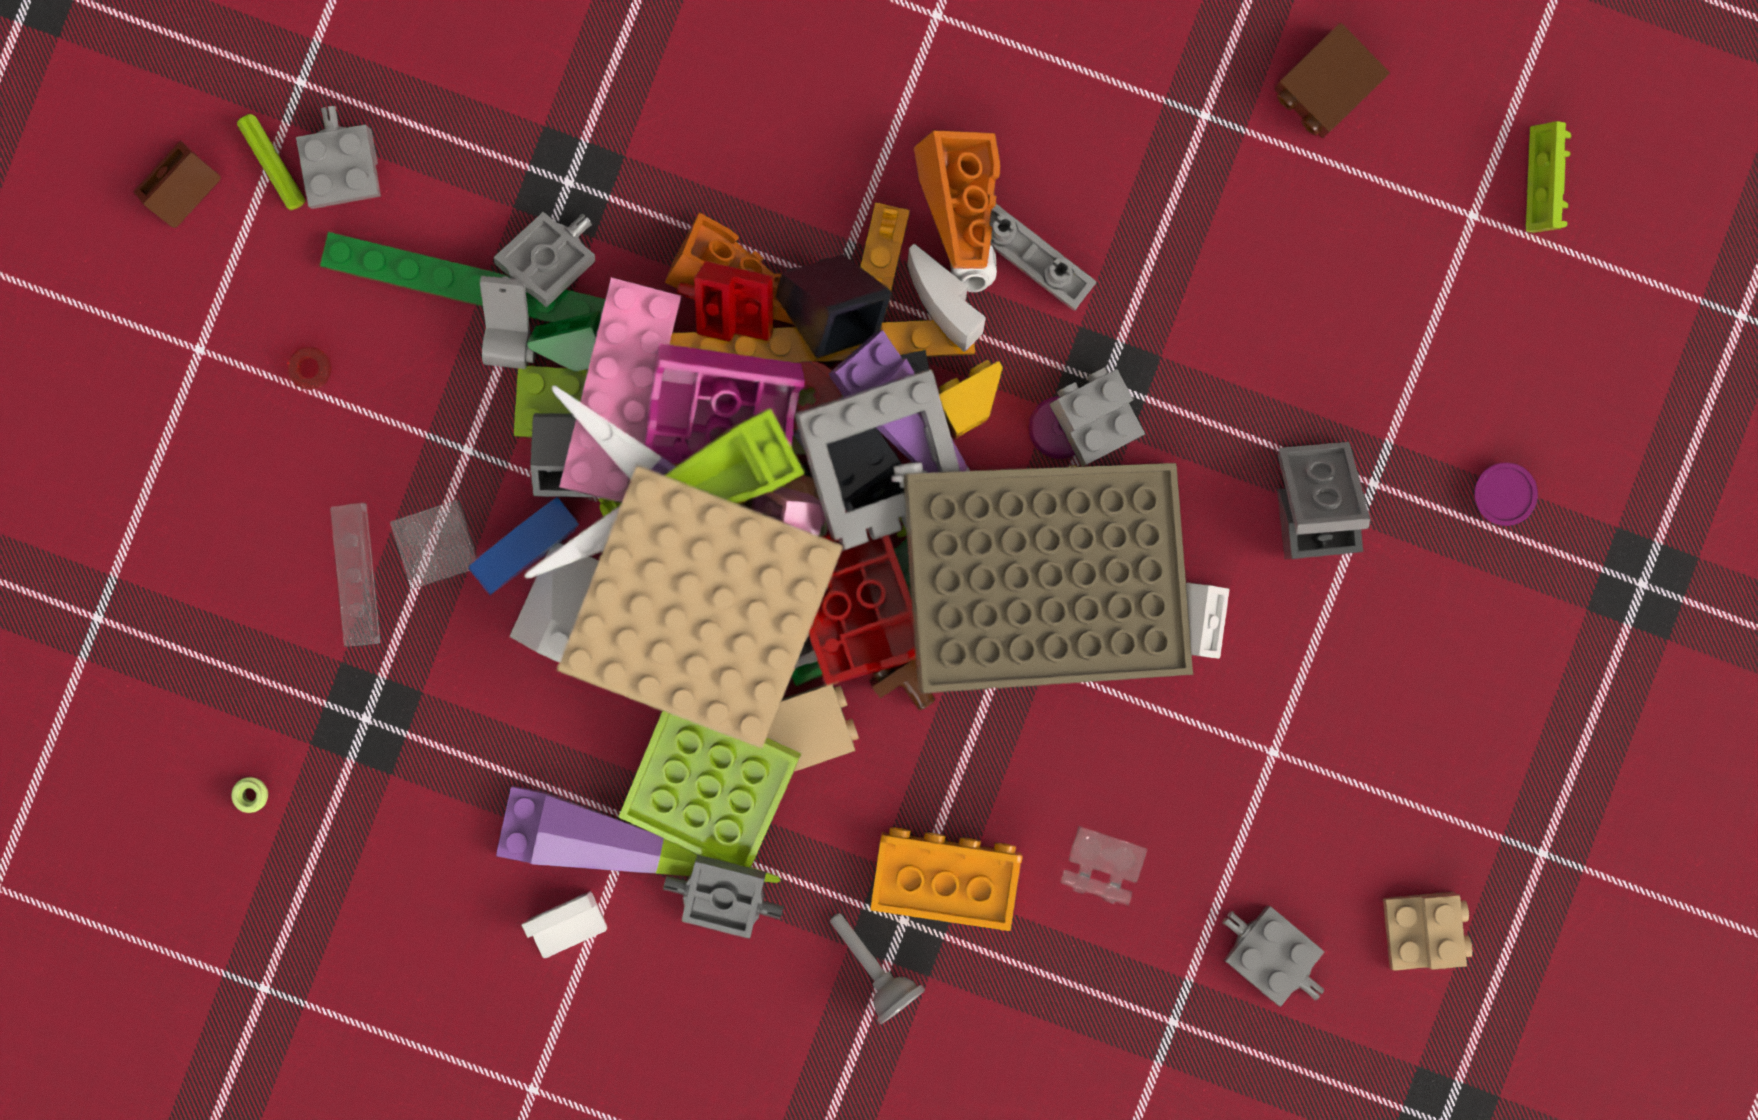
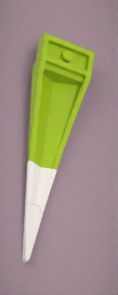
(734, 466)

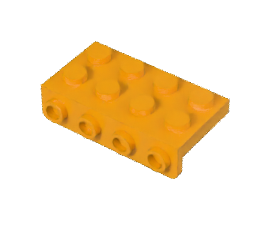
(946, 879)

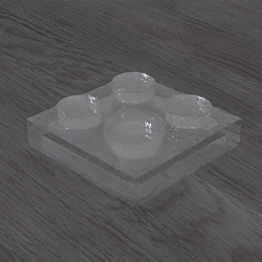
(434, 544)

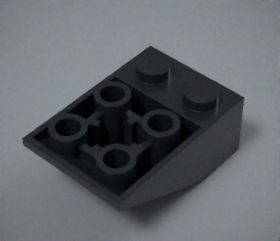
(862, 468)

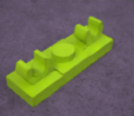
(1546, 177)

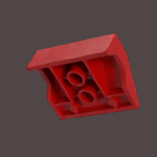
(864, 614)

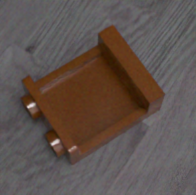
(1330, 81)

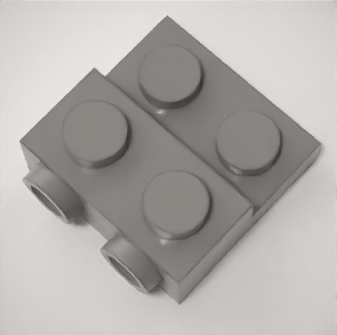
(1097, 415)

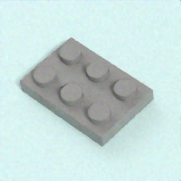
(1323, 488)

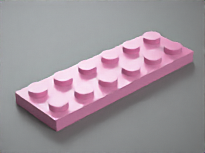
(619, 382)

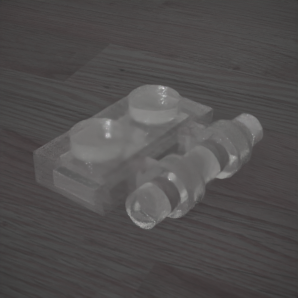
(1107, 855)

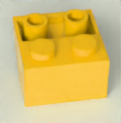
(970, 401)

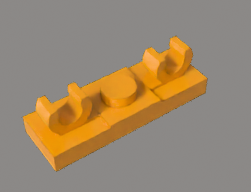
(884, 242)

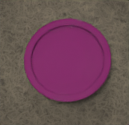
(1047, 433)
(1506, 494)

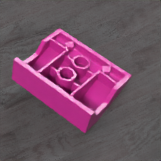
(708, 392)

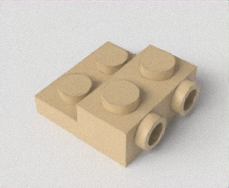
(1427, 931)

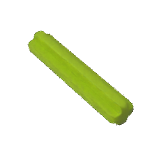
(271, 161)

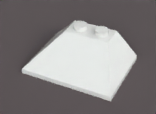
(554, 606)

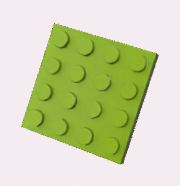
(708, 789)

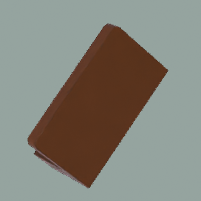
(177, 185)

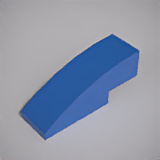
(523, 546)

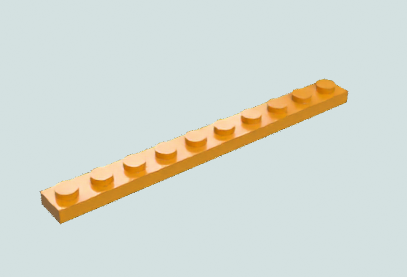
(789, 345)

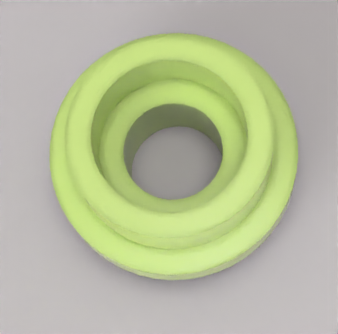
(239, 795)

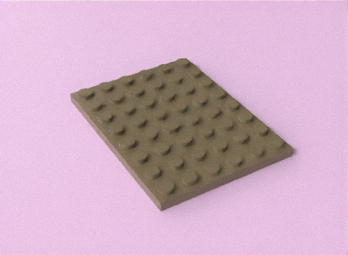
(1046, 576)

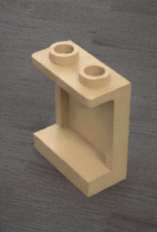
(814, 725)

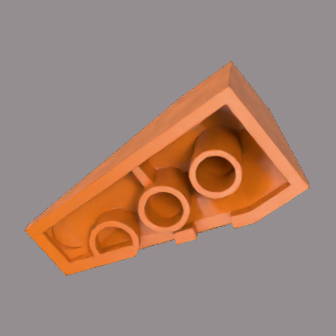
(959, 185)
(717, 244)

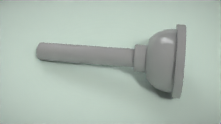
(892, 992)

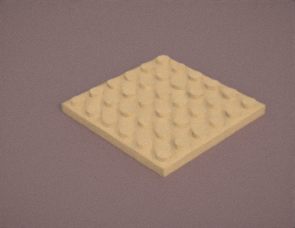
(699, 606)

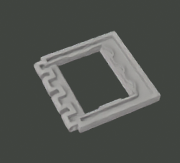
(861, 413)

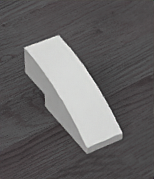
(945, 299)

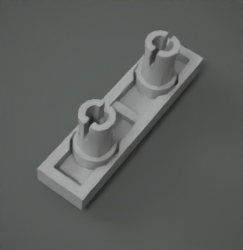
(1038, 259)

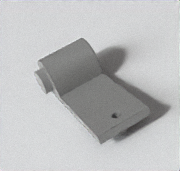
(505, 323)

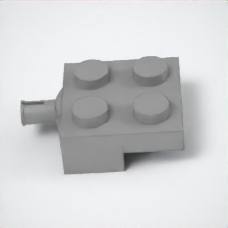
(338, 163)

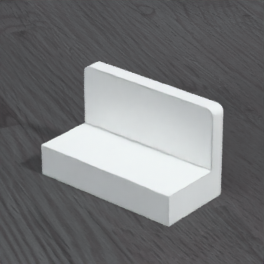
(1206, 618)
(566, 925)

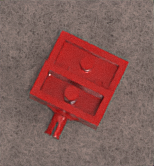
(731, 302)

